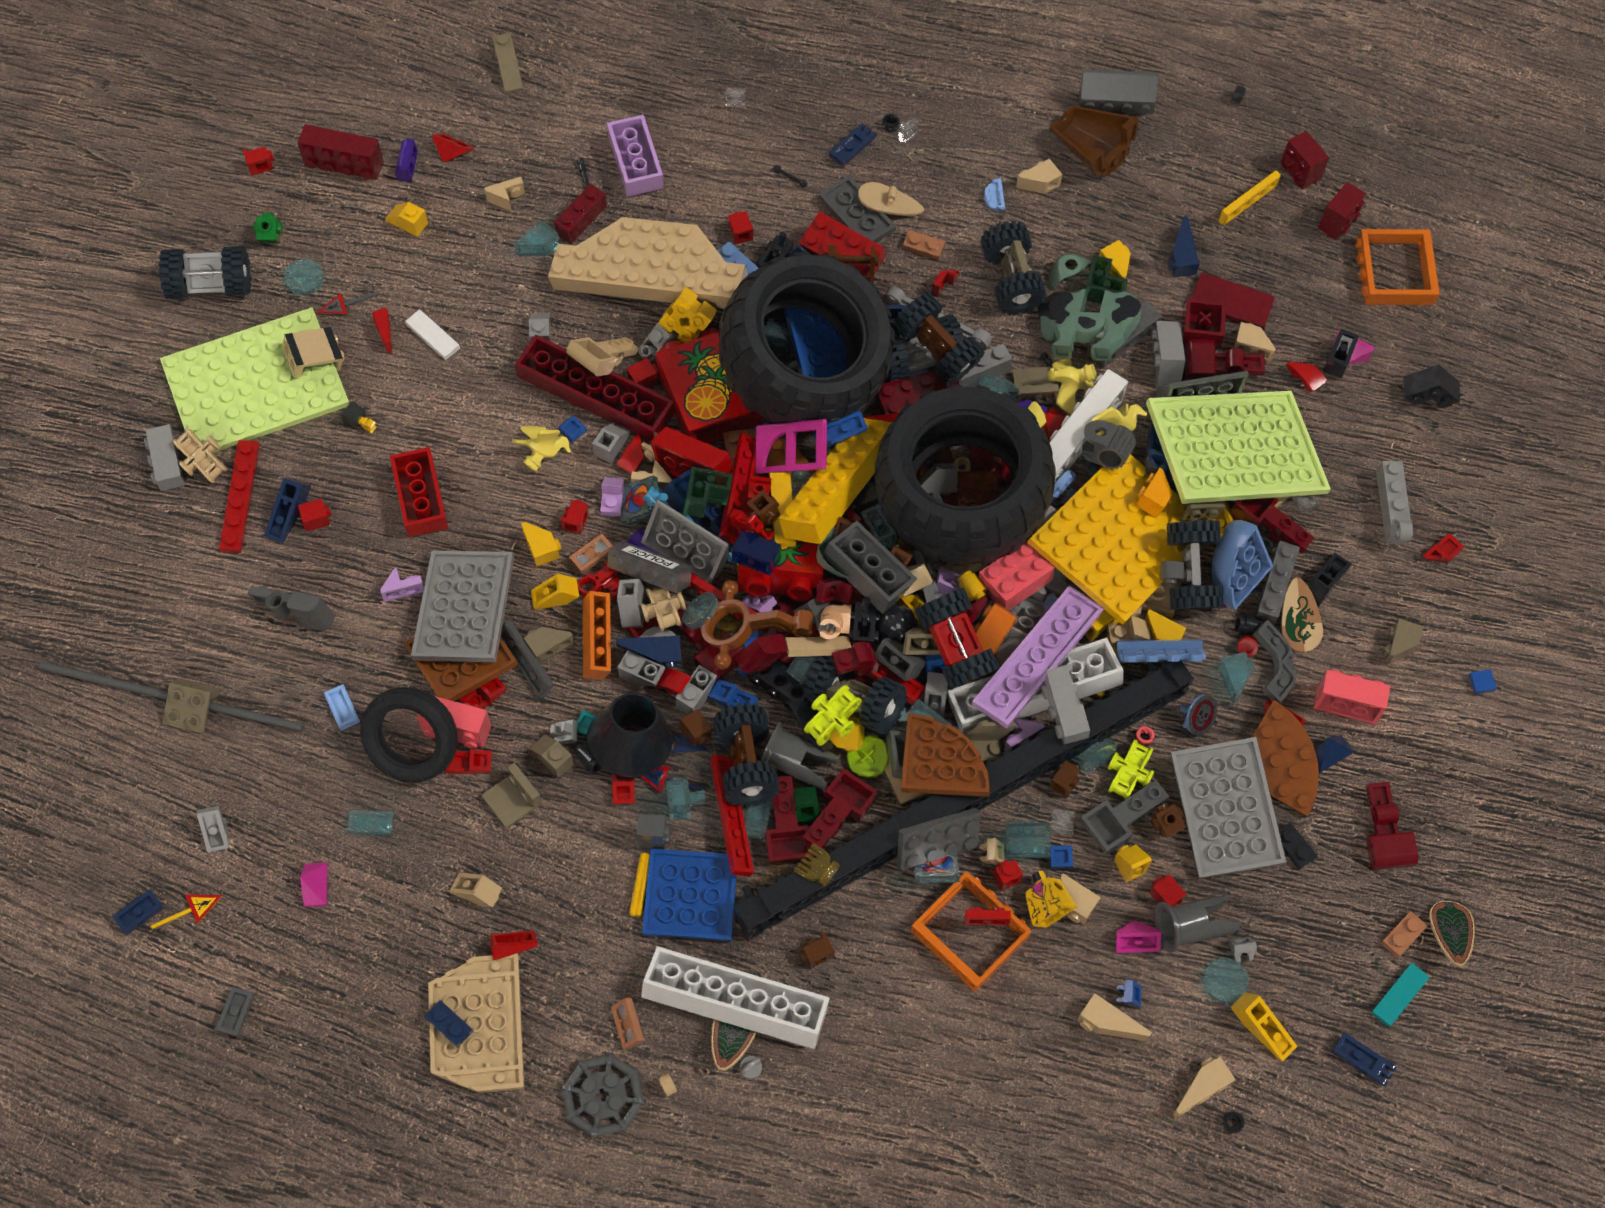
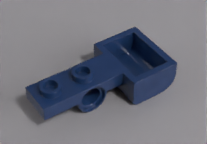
(676, 494)

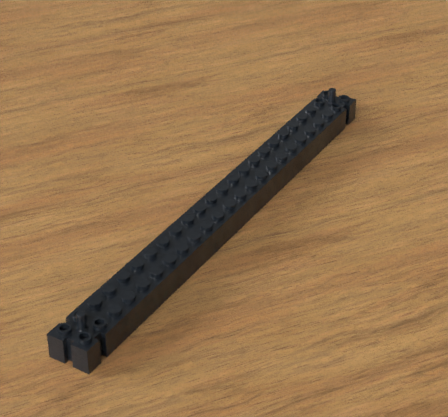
(1007, 774)

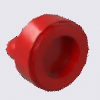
(1247, 644)

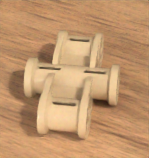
(200, 455)
(663, 607)

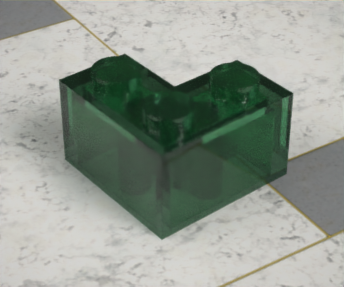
(1100, 280)
(705, 487)

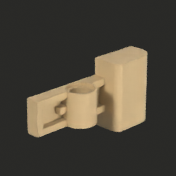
(601, 356)

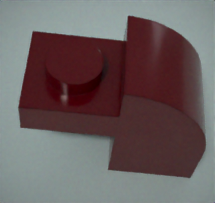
(837, 589)
(857, 658)

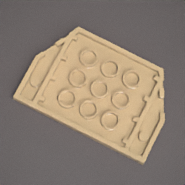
(489, 1001)

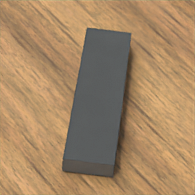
(526, 660)

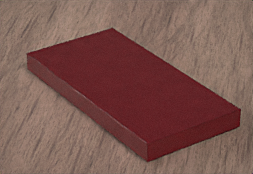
(1242, 302)

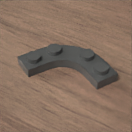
(1282, 654)

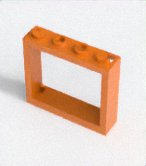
(1397, 296)
(951, 960)

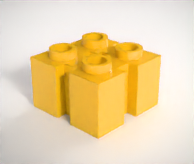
(687, 316)

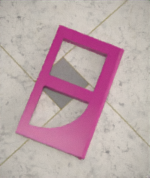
(769, 433)

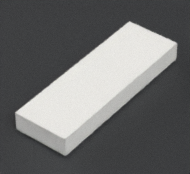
(432, 334)

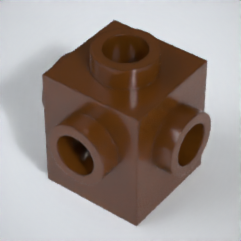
(764, 508)
(1167, 819)

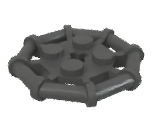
(591, 1088)

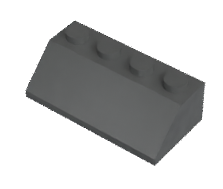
(1118, 91)
(869, 566)

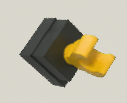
(355, 415)

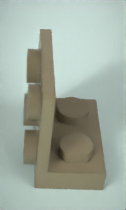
(1034, 385)
(188, 705)
(986, 738)
(512, 797)

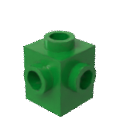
(273, 232)

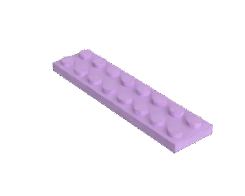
(1040, 650)

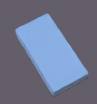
(341, 707)

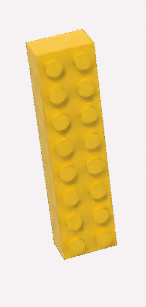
(833, 489)

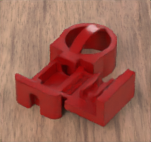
(742, 522)
(605, 579)

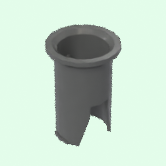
(787, 753)
(1190, 922)

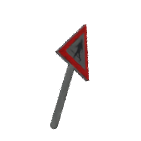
(337, 306)

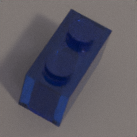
(756, 552)

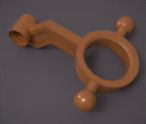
(799, 624)

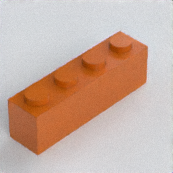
(994, 628)
(596, 635)

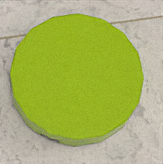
(870, 758)

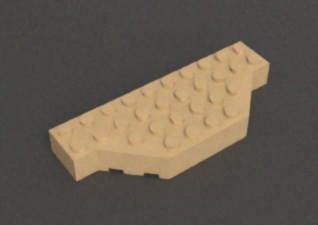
(646, 263)

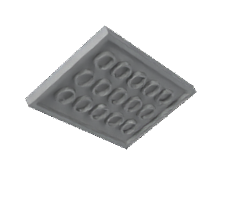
(463, 606)
(1227, 808)

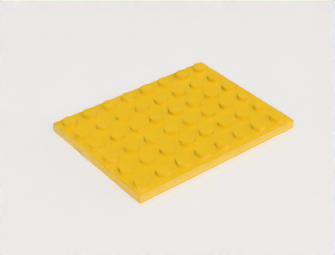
(1109, 541)

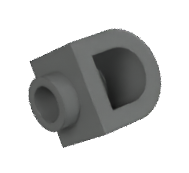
(1172, 572)

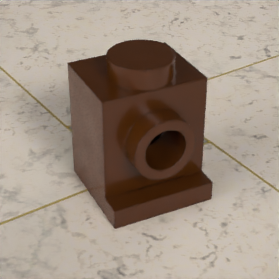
(1066, 778)
(817, 951)

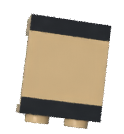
(312, 349)

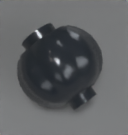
(896, 622)

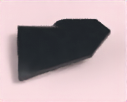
(803, 714)

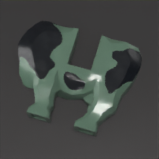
(1066, 322)

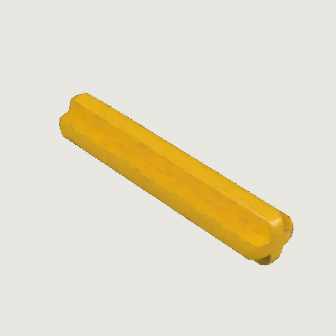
(640, 886)

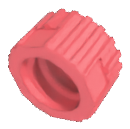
(1145, 730)

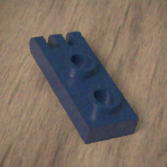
(852, 145)
(1363, 1059)

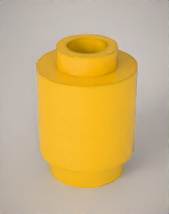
(972, 585)

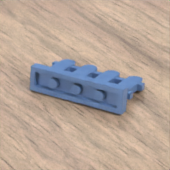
(1160, 650)

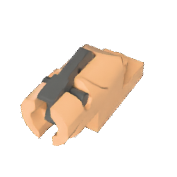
(833, 621)

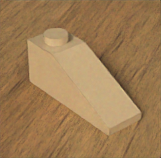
(1108, 1020)
(1209, 1081)

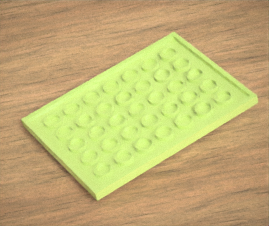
(246, 386)
(1237, 446)

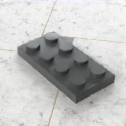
(846, 207)
(938, 838)

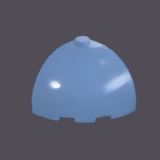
(1239, 562)

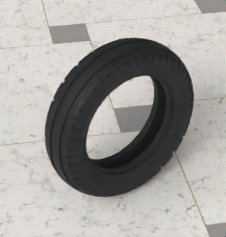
(388, 760)

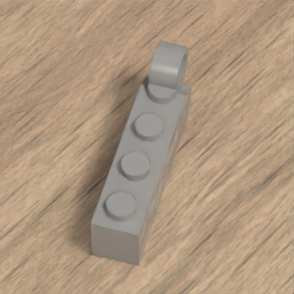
(1394, 502)

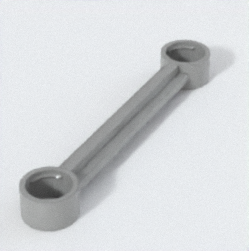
(896, 296)

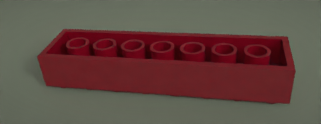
(605, 396)

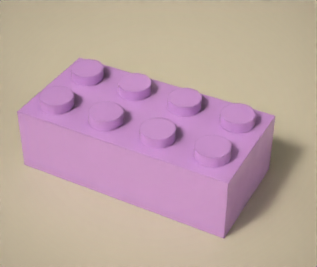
(635, 155)

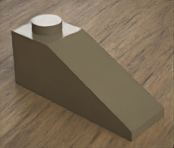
(507, 63)

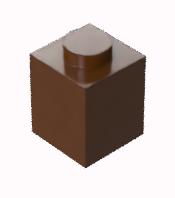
(695, 728)

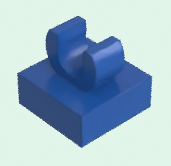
(1132, 994)

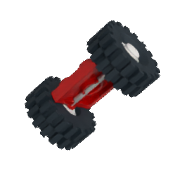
(956, 638)

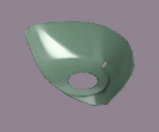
(1060, 271)
(820, 551)

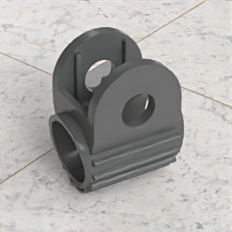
(1115, 443)

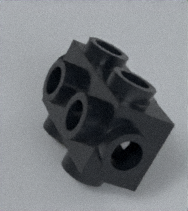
(778, 247)
(864, 621)

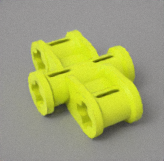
(833, 715)
(1130, 770)

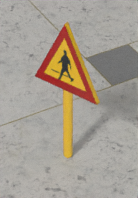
(199, 906)

